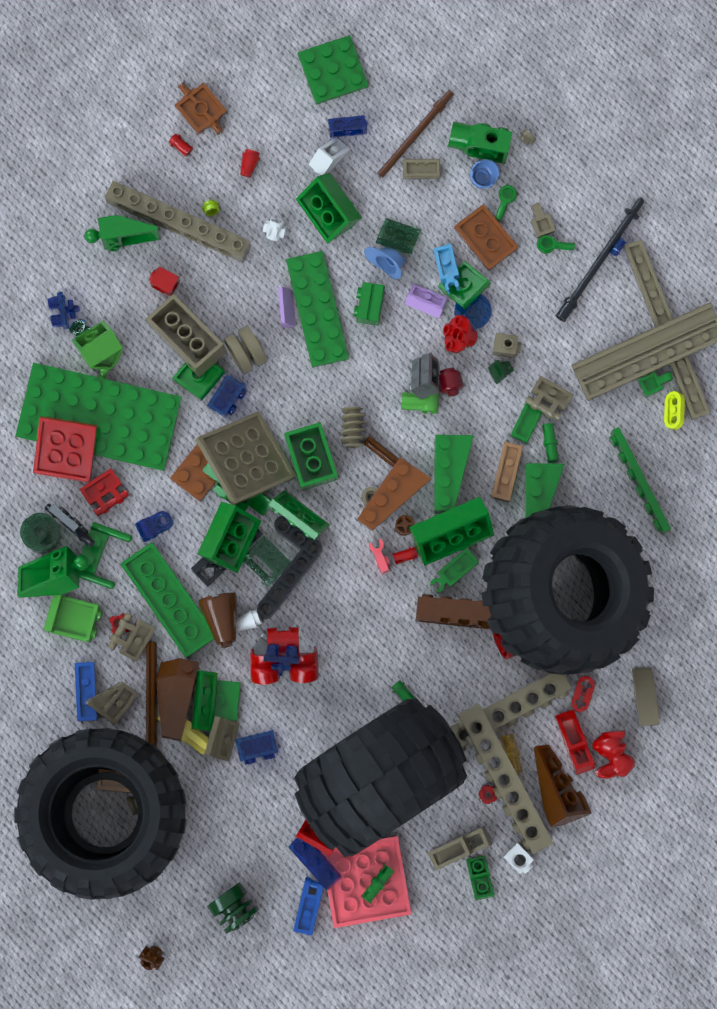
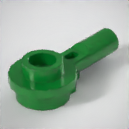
(507, 195)
(547, 244)

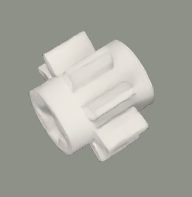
(275, 229)

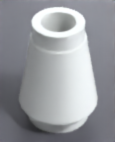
(248, 621)

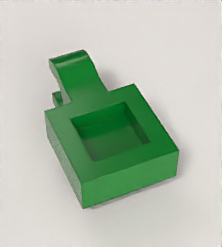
(653, 384)

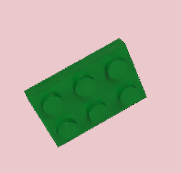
(298, 515)

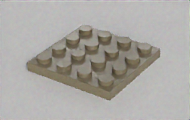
(245, 458)

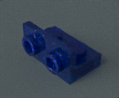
(347, 126)
(226, 396)
(256, 746)

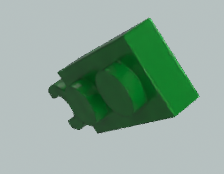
(455, 569)

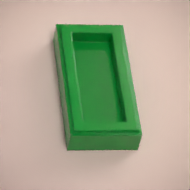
(526, 424)

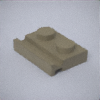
(222, 738)

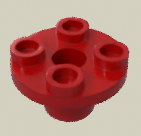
(459, 334)

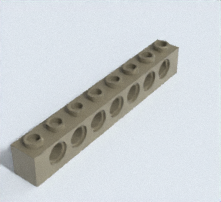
(177, 221)
(561, 688)
(541, 837)

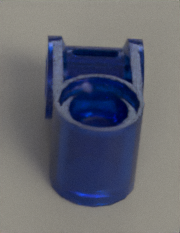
(151, 526)

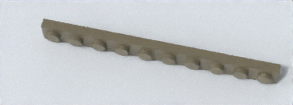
(660, 314)

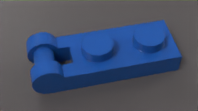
(308, 907)

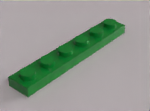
(642, 489)

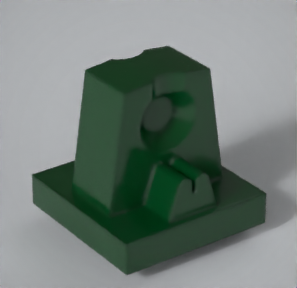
(500, 370)

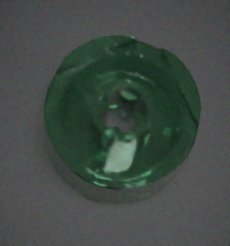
(47, 542)

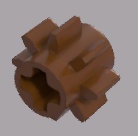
(151, 957)

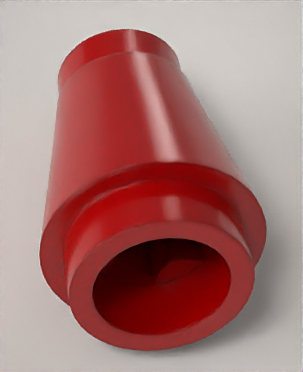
(249, 162)

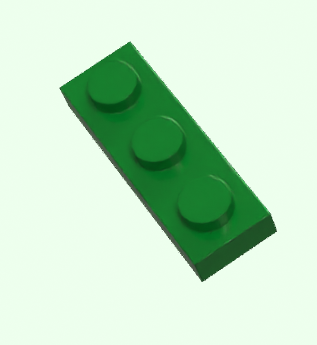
(204, 700)

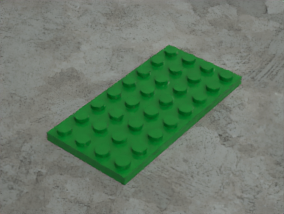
(131, 420)

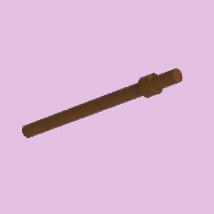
(438, 107)

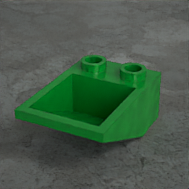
(121, 232)
(51, 574)

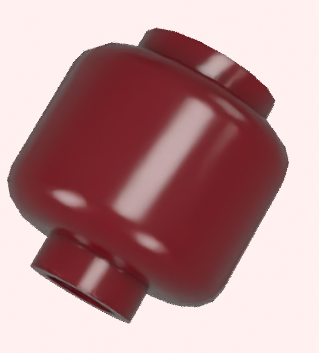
(450, 382)

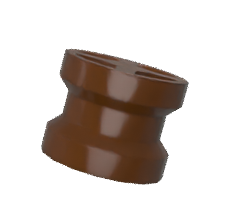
(404, 522)

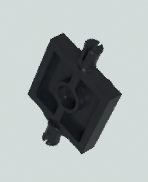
(70, 523)

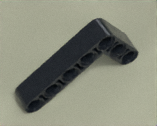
(292, 569)

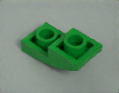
(480, 878)

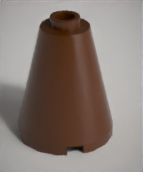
(221, 617)

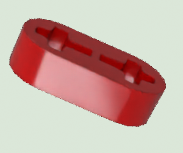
(578, 692)

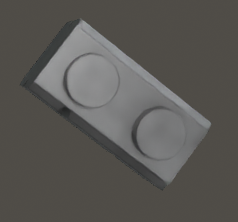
(425, 376)

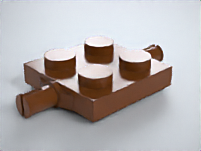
(200, 108)

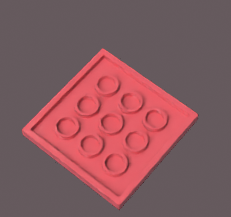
(357, 871)

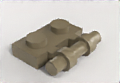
(552, 394)
(136, 639)

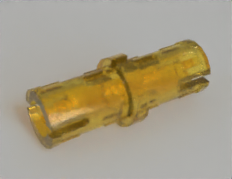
(512, 752)

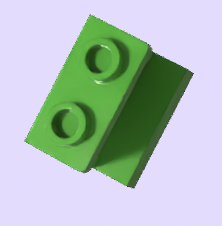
(73, 618)

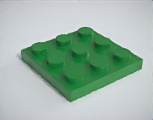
(332, 69)

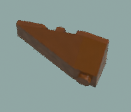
(175, 692)

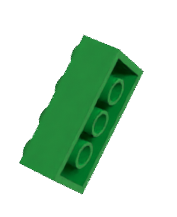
(452, 531)

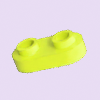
(674, 411)

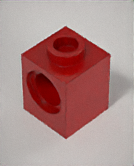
(164, 281)

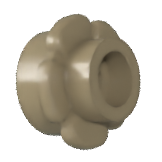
(527, 137)

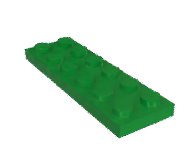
(317, 309)
(168, 600)

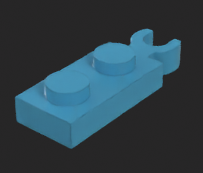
(447, 266)

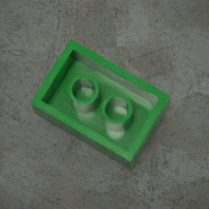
(311, 456)

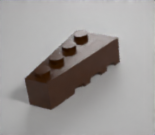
(452, 612)

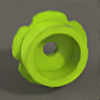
(211, 208)

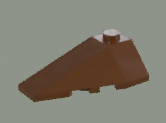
(558, 796)

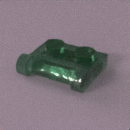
(270, 557)

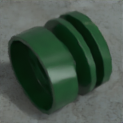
(233, 908)

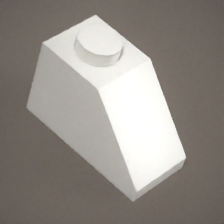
(328, 156)

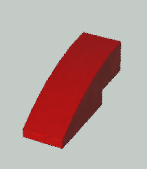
(575, 742)

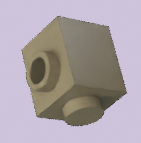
(506, 345)

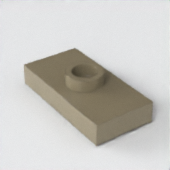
(421, 169)

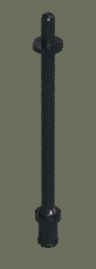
(571, 302)

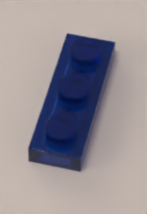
(315, 863)

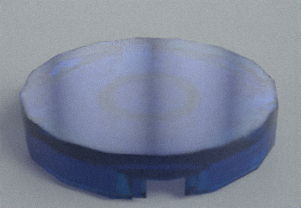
(478, 313)

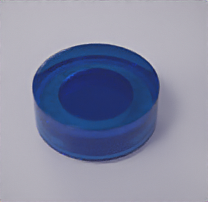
(617, 248)

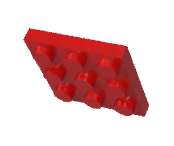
(65, 449)

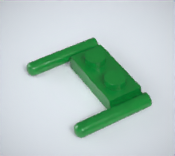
(100, 535)

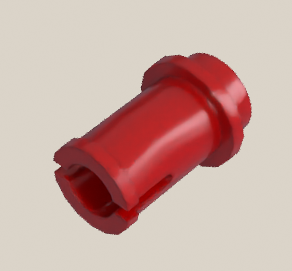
(177, 142)
(405, 555)

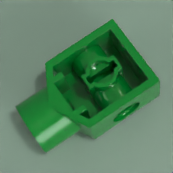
(481, 141)

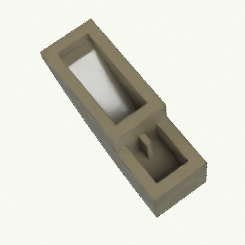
(645, 697)
(460, 848)

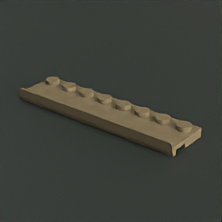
(647, 352)

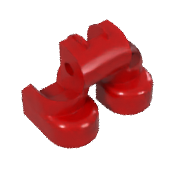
(304, 672)

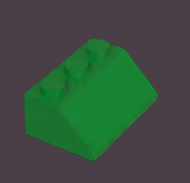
(328, 207)
(229, 537)

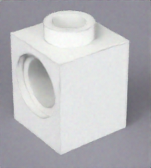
(510, 855)

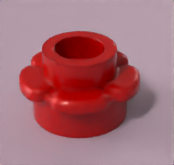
(487, 799)

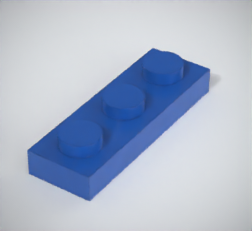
(85, 689)

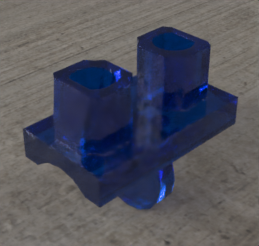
(61, 319)
(290, 657)

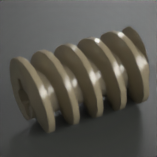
(352, 427)

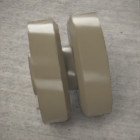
(246, 349)

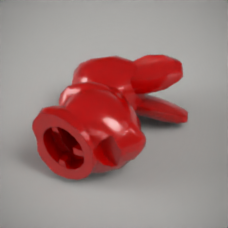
(611, 747)

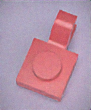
(382, 561)

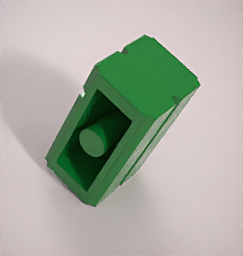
(370, 303)

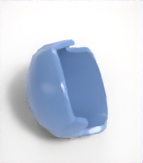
(482, 168)

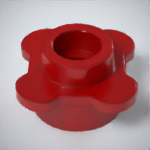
(114, 621)

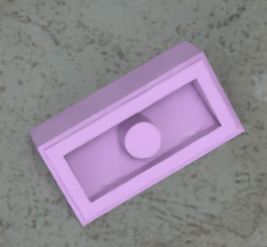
(426, 301)
(286, 307)

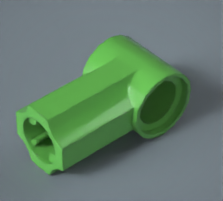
(412, 402)

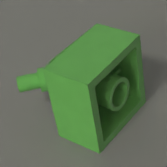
(99, 348)

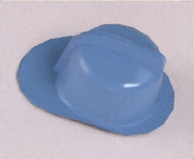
(386, 259)

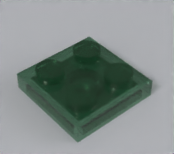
(398, 236)

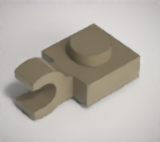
(541, 223)

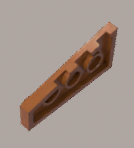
(394, 491)

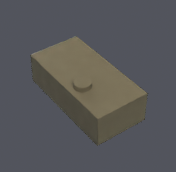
(186, 335)

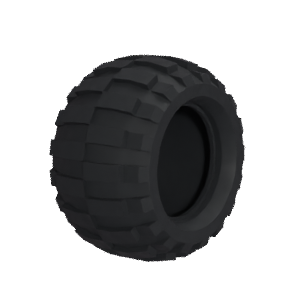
(524, 601)
(380, 777)
(48, 826)

